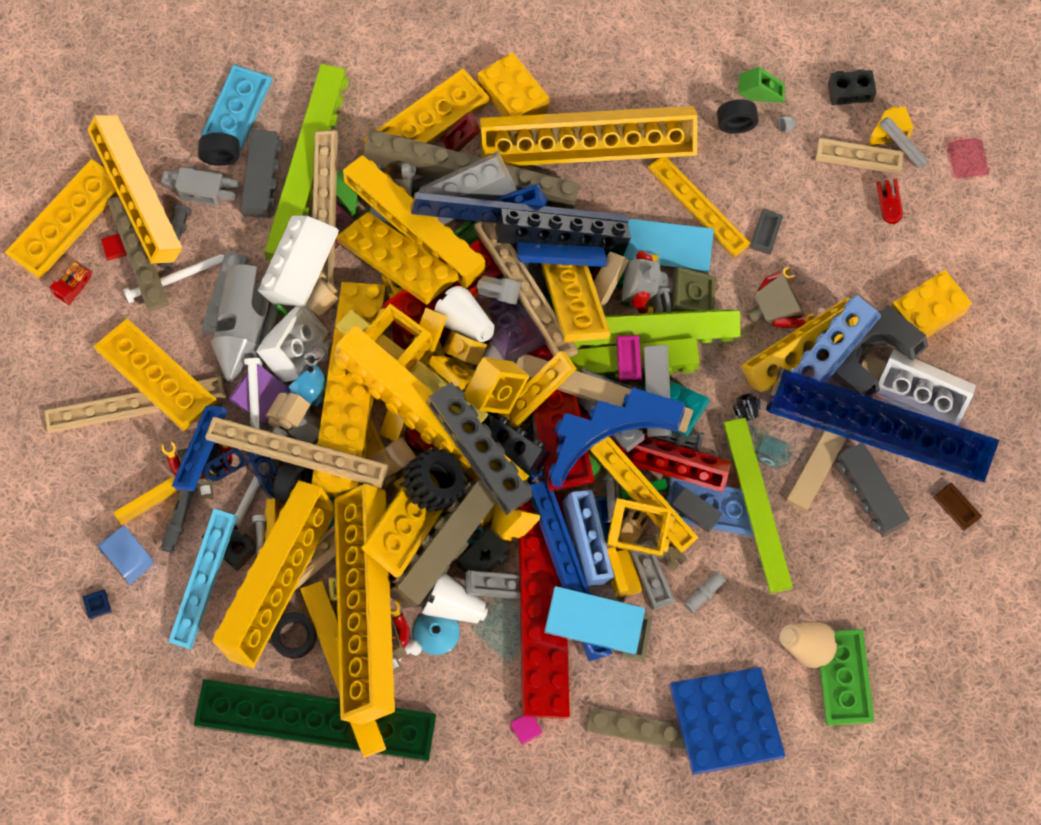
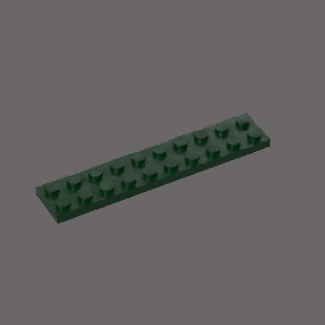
(307, 720)

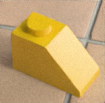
(901, 119)
(464, 348)
(514, 524)

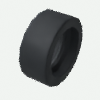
(737, 116)
(218, 149)
(286, 477)
(306, 647)

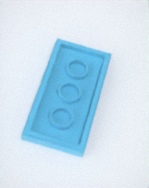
(238, 103)
(674, 243)
(594, 620)

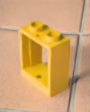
(418, 346)
(667, 523)

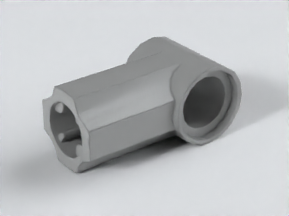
(503, 290)

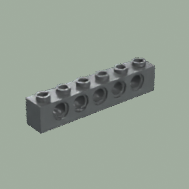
(453, 396)

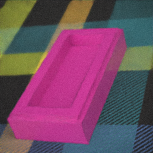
(628, 358)

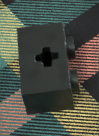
(486, 545)

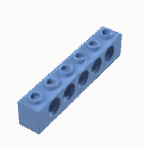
(839, 352)

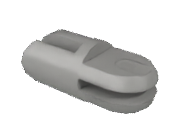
(663, 299)

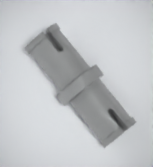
(319, 353)
(704, 592)

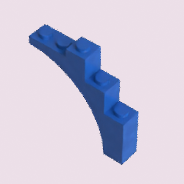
(639, 411)

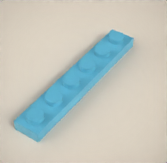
(202, 579)

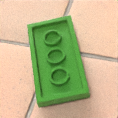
(847, 682)

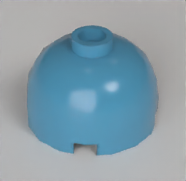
(310, 386)

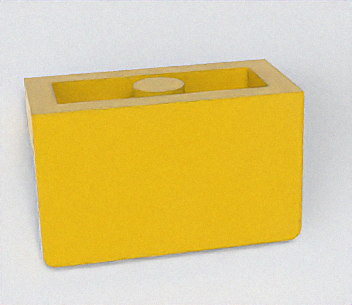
(625, 575)

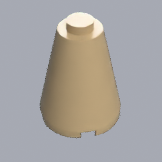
(809, 643)

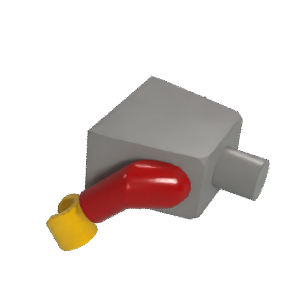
(641, 281)

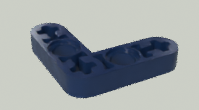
(253, 461)

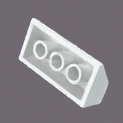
(298, 261)
(924, 388)

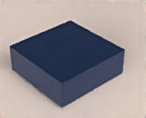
(97, 604)

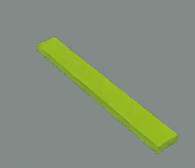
(757, 506)

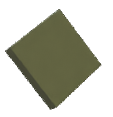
(692, 290)

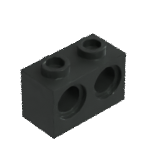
(852, 91)
(237, 539)

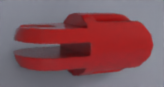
(891, 204)

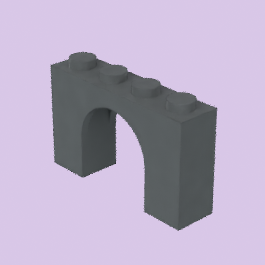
(890, 330)

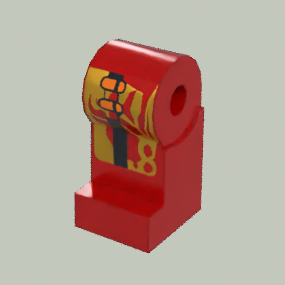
(71, 283)

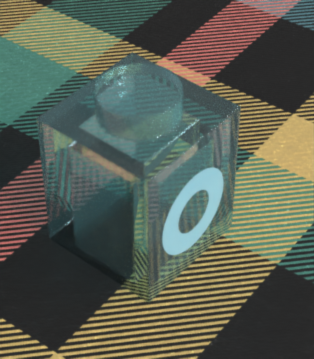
(774, 452)

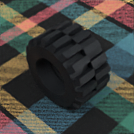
(422, 488)

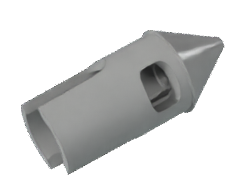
(242, 336)

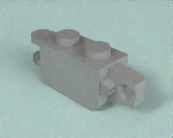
(200, 185)

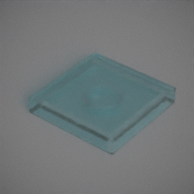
(502, 630)

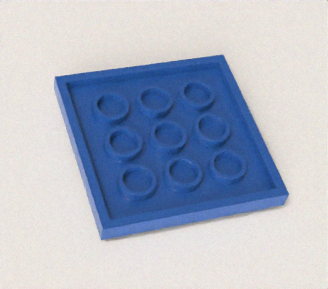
(726, 720)

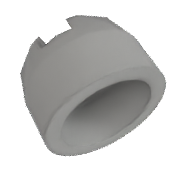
(786, 123)

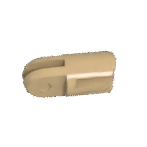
(631, 528)

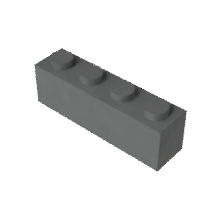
(260, 174)
(872, 489)

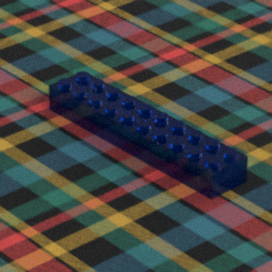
(882, 424)

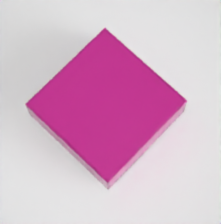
(526, 729)

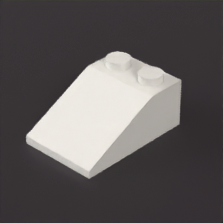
(289, 341)

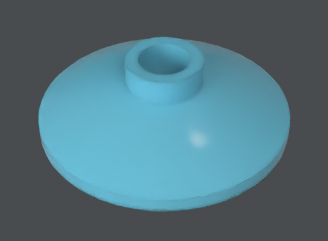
(436, 643)

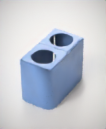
(126, 554)

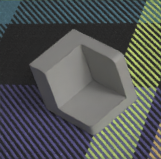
(308, 428)

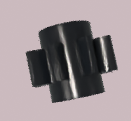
(747, 406)

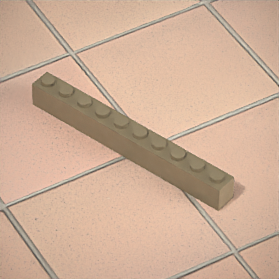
(437, 162)

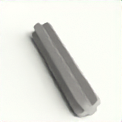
(903, 142)

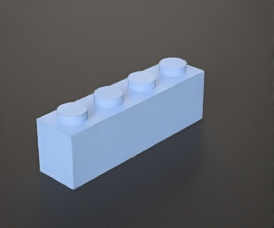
(587, 537)

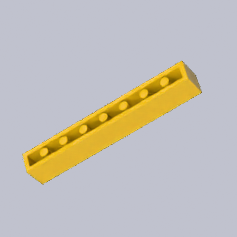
(134, 189)
(425, 231)

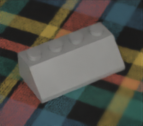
(479, 180)

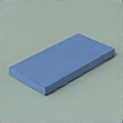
(728, 502)

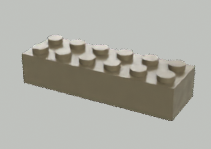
(442, 544)

